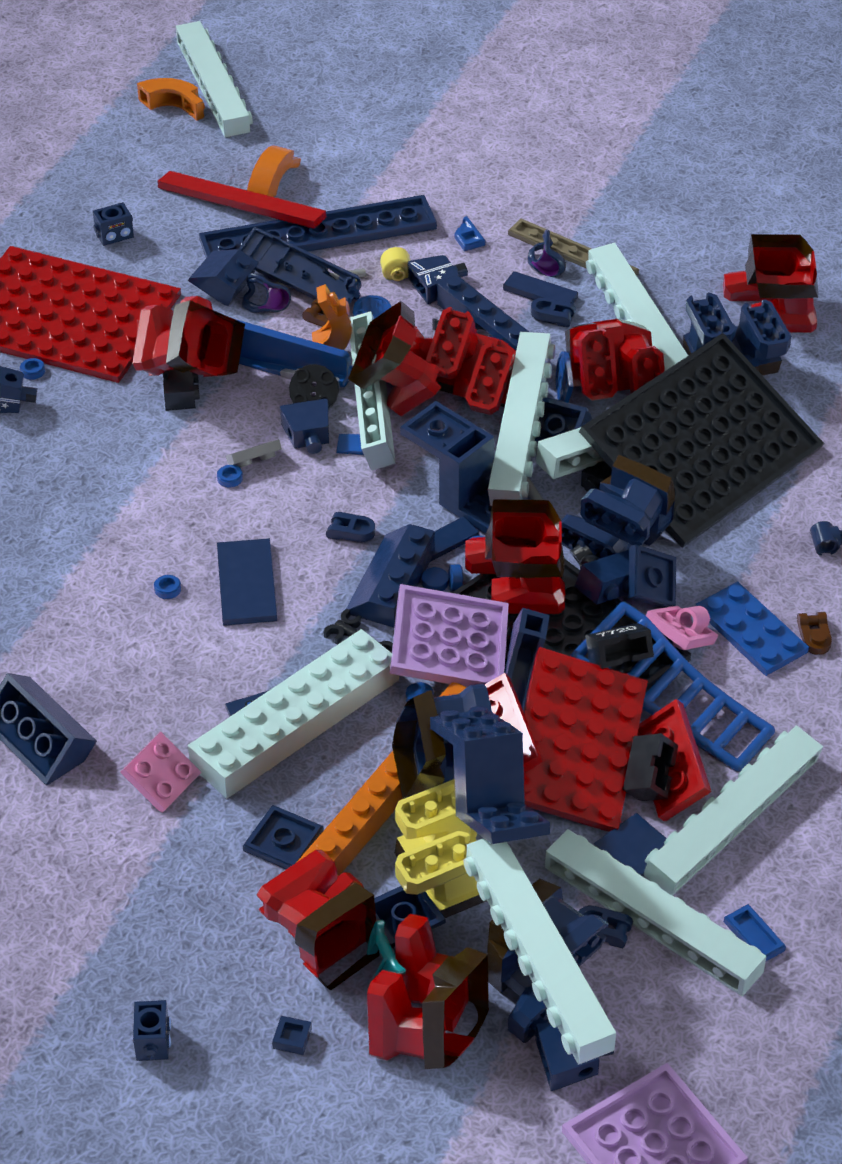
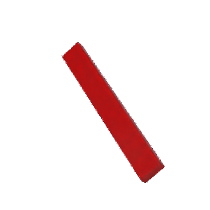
(242, 199)

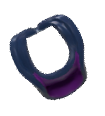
(550, 261)
(277, 297)

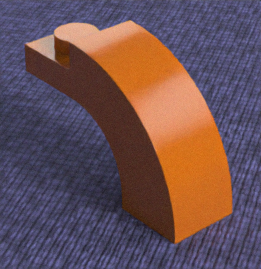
(171, 92)
(270, 169)
(338, 327)

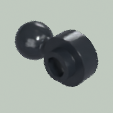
(582, 555)

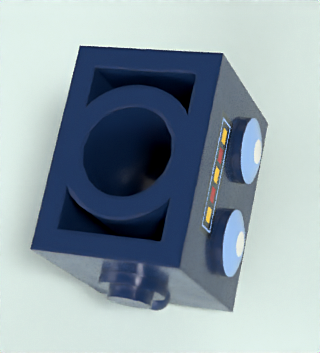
(113, 224)
(151, 1030)

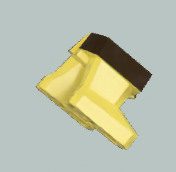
(434, 850)

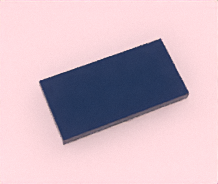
(246, 582)

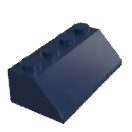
(399, 560)
(40, 729)

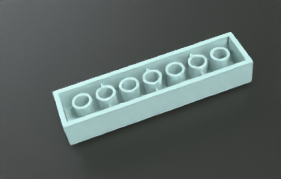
(292, 713)

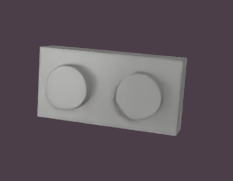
(244, 457)

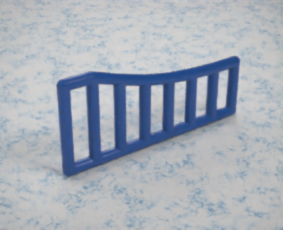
(699, 682)

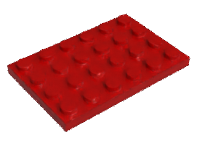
(584, 736)

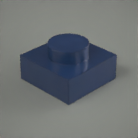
(292, 1035)

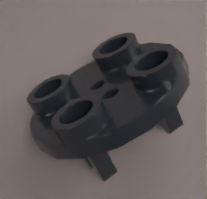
(301, 385)

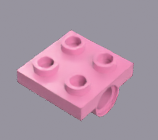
(678, 627)
(160, 772)

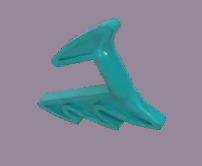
(380, 942)

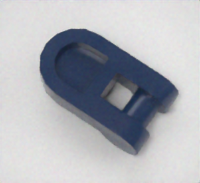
(553, 311)
(359, 527)
(622, 923)

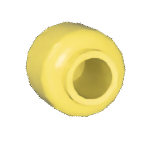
(395, 263)

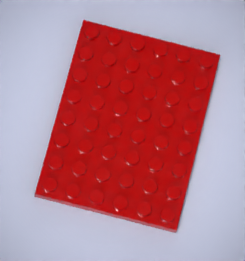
(73, 312)

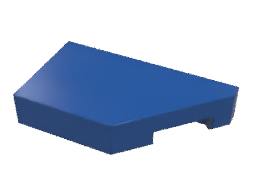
(468, 235)

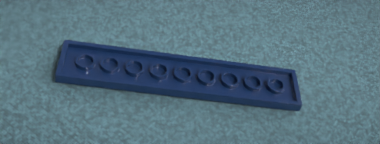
(338, 228)

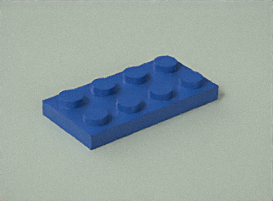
(753, 629)

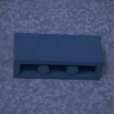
(605, 578)

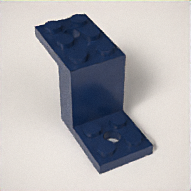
(464, 460)
(489, 775)

